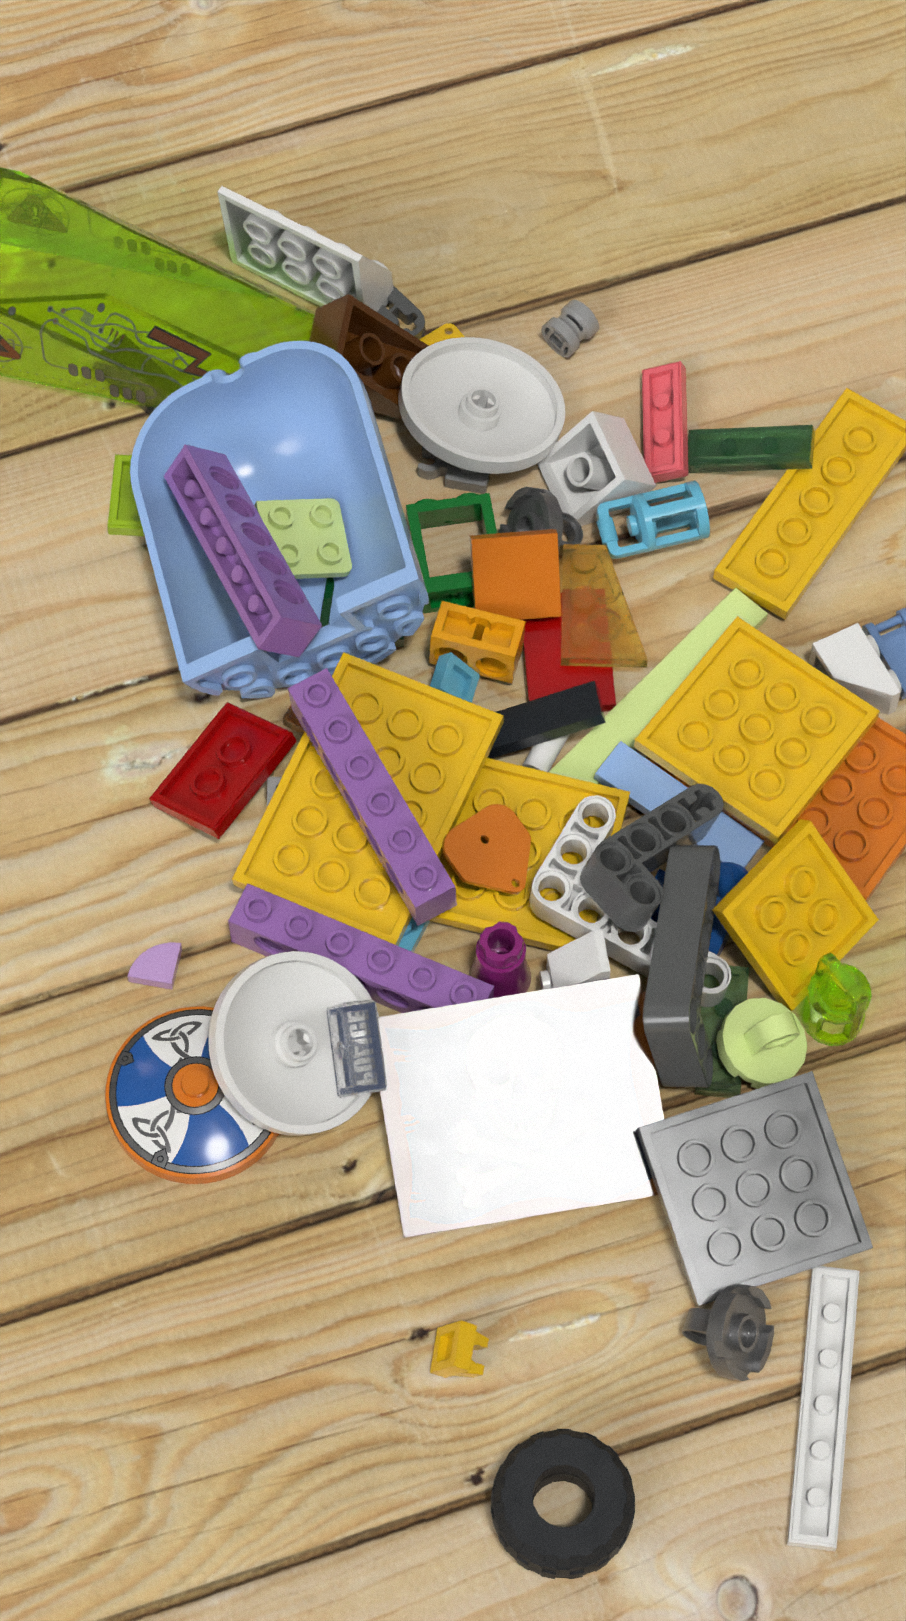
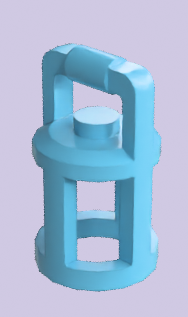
(648, 520)

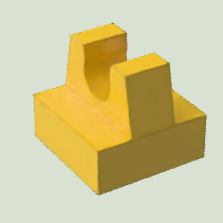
(455, 1348)

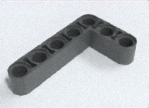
(679, 968)

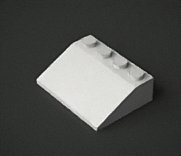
(299, 256)

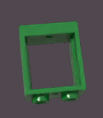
(435, 513)

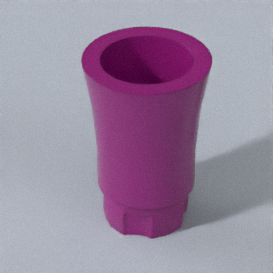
(502, 960)

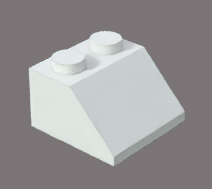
(594, 466)

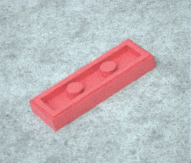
(665, 421)

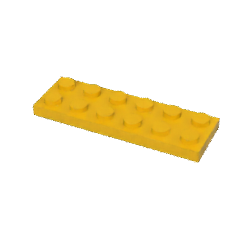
(816, 506)

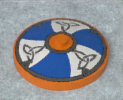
(171, 1107)

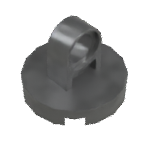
(540, 510)
(733, 1331)

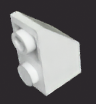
(856, 664)

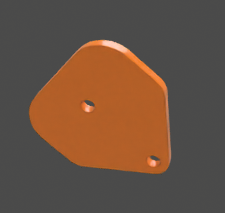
(496, 862)

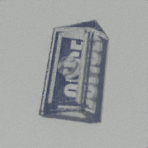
(356, 1048)

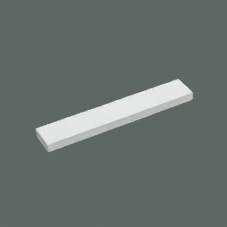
(823, 1409)

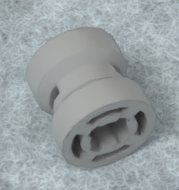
(570, 328)

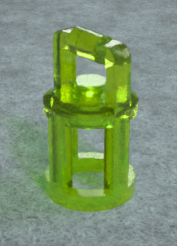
(838, 996)

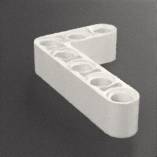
(565, 911)

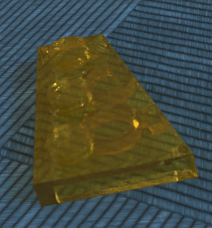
(595, 613)

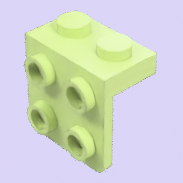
(308, 535)

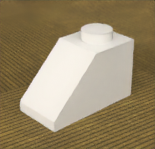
(577, 962)

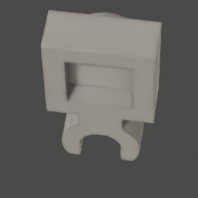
(454, 476)

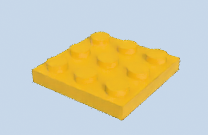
(794, 912)

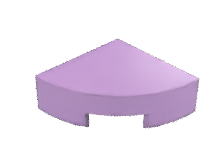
(157, 966)

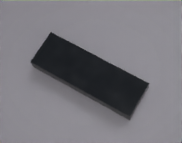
(548, 718)

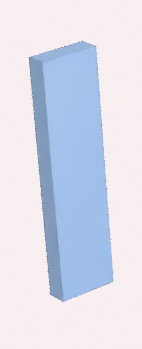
(652, 787)

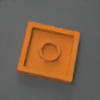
(516, 574)

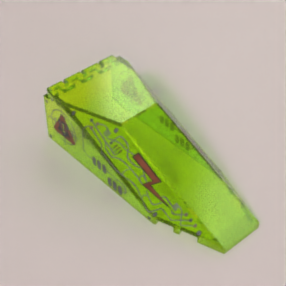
(117, 307)

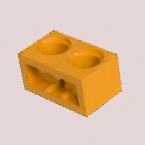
(480, 639)

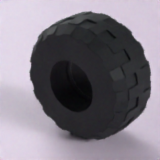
(568, 1458)

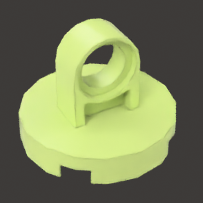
(761, 1042)

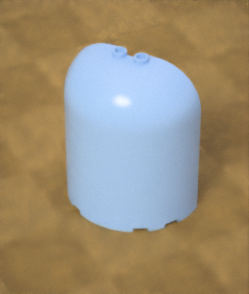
(292, 431)

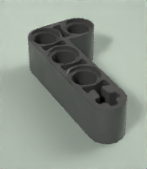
(621, 865)

